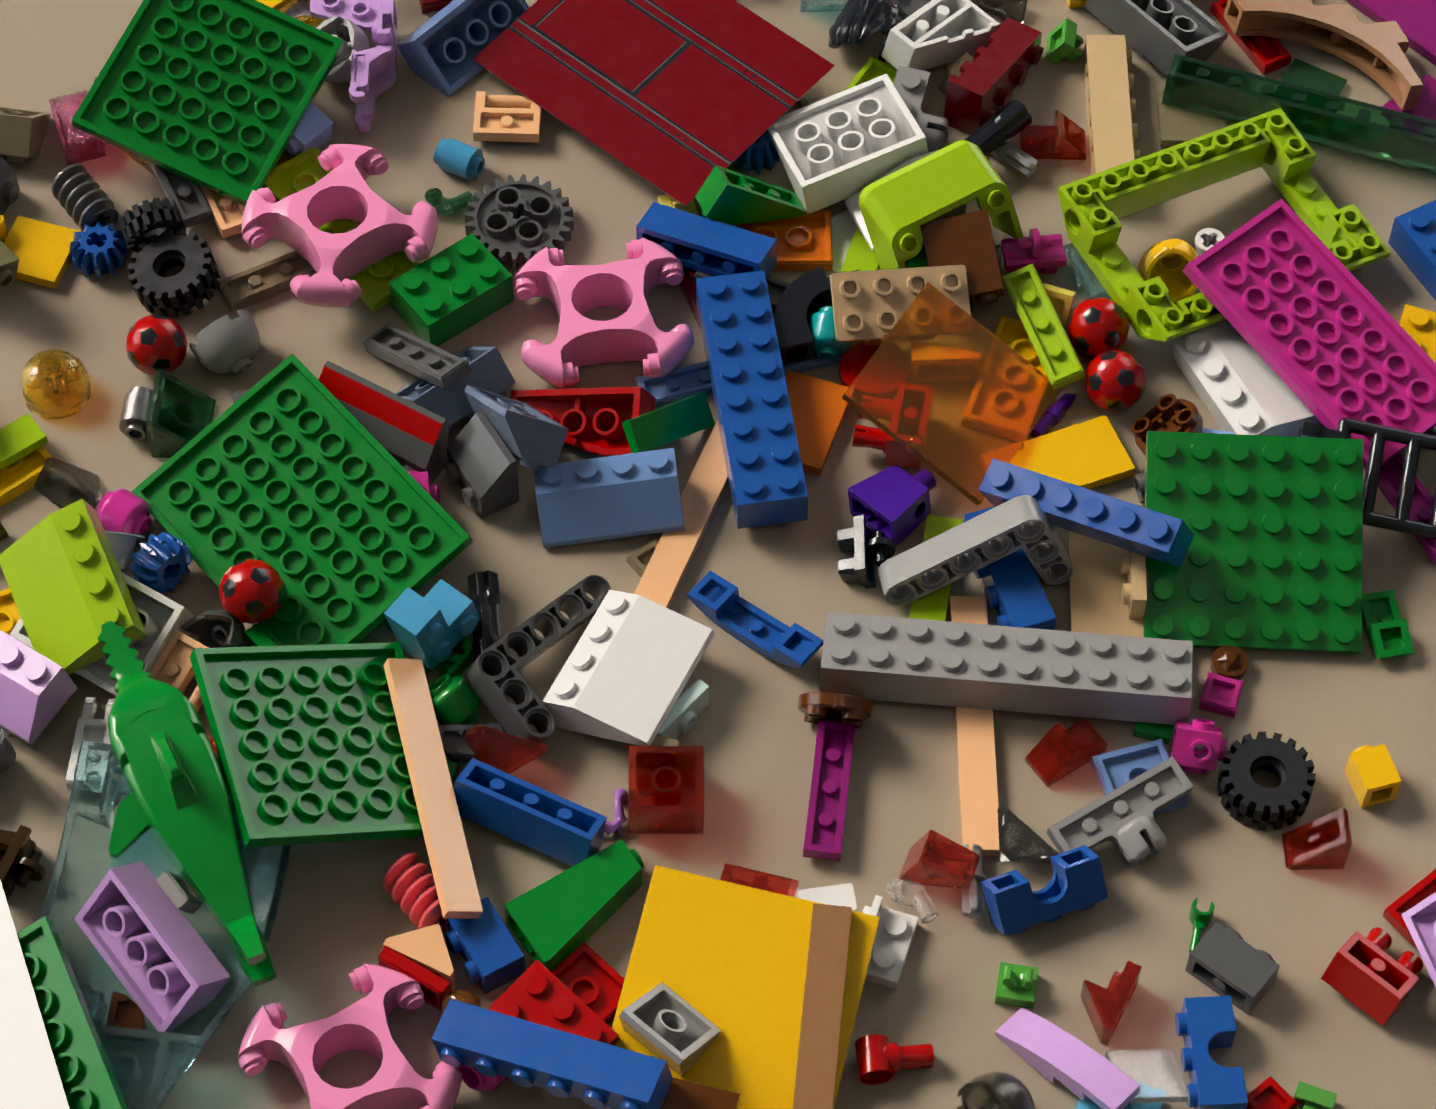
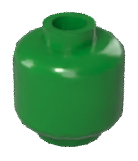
(454, 700)

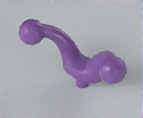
(620, 796)

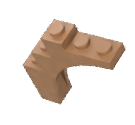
(1336, 29)

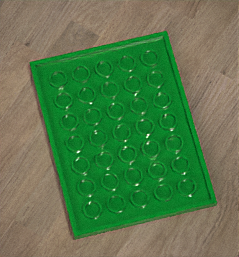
(311, 495)

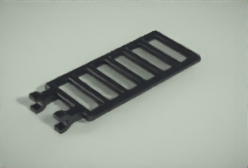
(1379, 435)

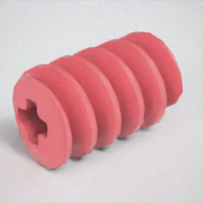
(414, 891)

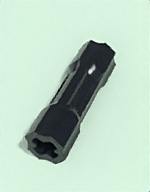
(1002, 126)
(485, 594)

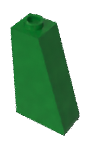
(574, 904)

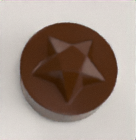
(1229, 662)

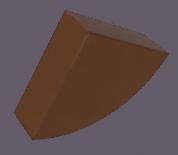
(125, 1013)

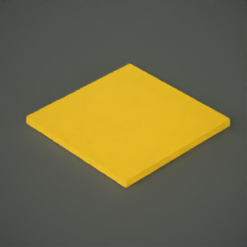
(743, 967)

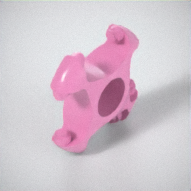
(339, 196)
(615, 285)
(359, 1028)

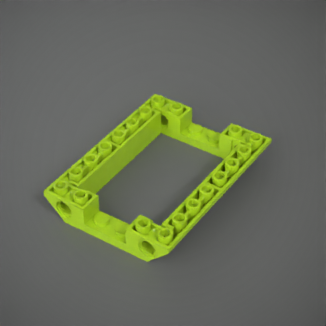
(1265, 141)

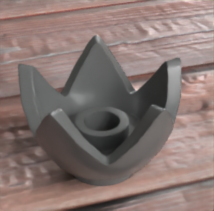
(216, 629)

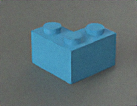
(432, 624)

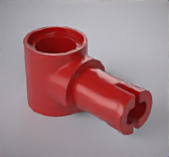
(881, 1060)

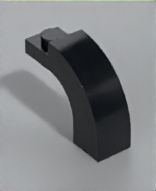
(793, 312)

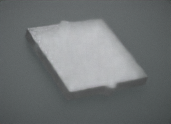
(1154, 1071)

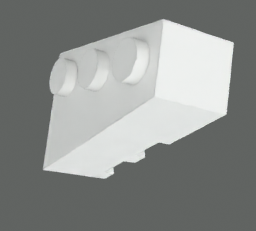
(938, 34)

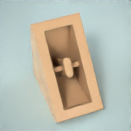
(427, 949)

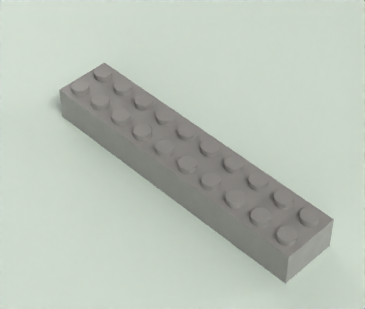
(1007, 668)

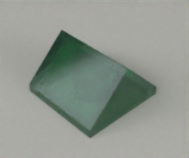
(175, 414)

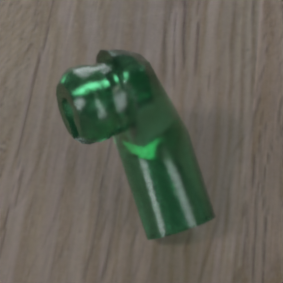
(448, 206)

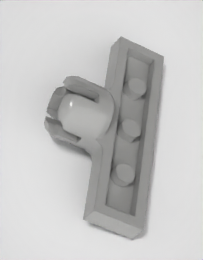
(912, 87)
(1126, 815)

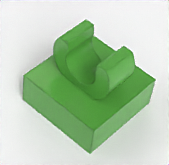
(1064, 43)
(1016, 985)
(1314, 1097)

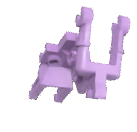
(374, 68)

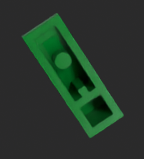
(744, 200)

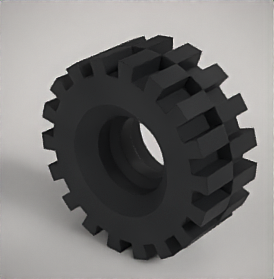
(179, 291)
(1261, 803)

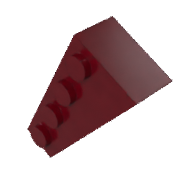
(991, 76)

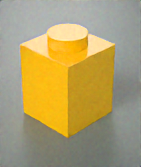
(1372, 775)

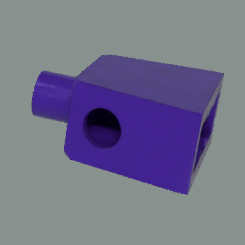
(893, 501)

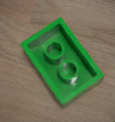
(451, 291)

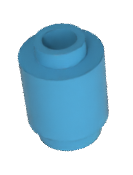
(459, 158)

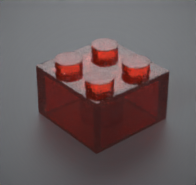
(666, 790)

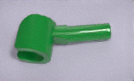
(1199, 921)

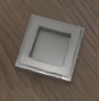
(179, 892)

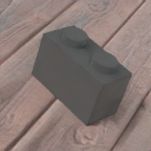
(1232, 967)

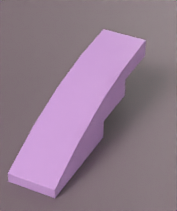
(1068, 1060)

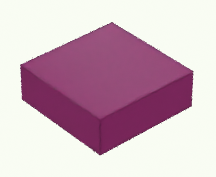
(1221, 695)

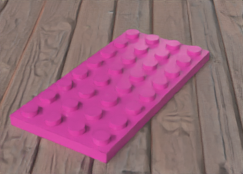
(1318, 326)

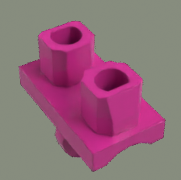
(1043, 251)

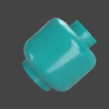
(823, 333)

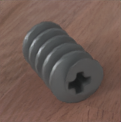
(83, 197)

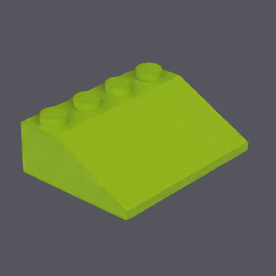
(69, 587)

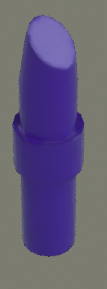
(1053, 415)

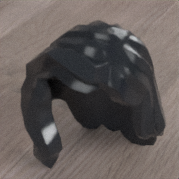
(862, 19)

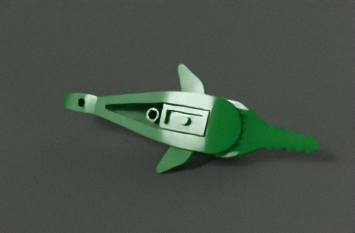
(180, 798)

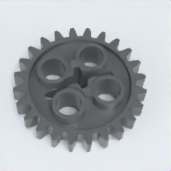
(519, 219)

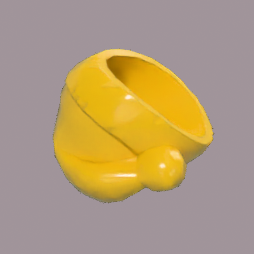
(1167, 261)

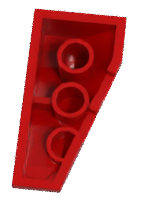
(591, 414)

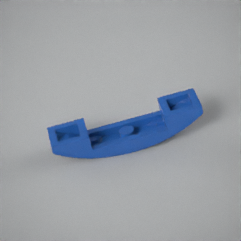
(751, 625)

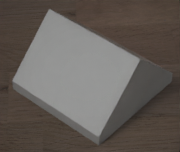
(669, 1028)

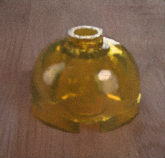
(55, 384)

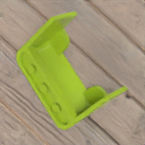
(927, 189)

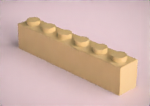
(1109, 102)

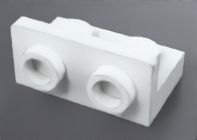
(891, 943)

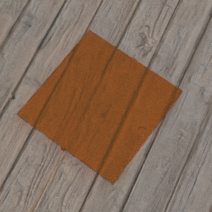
(950, 392)

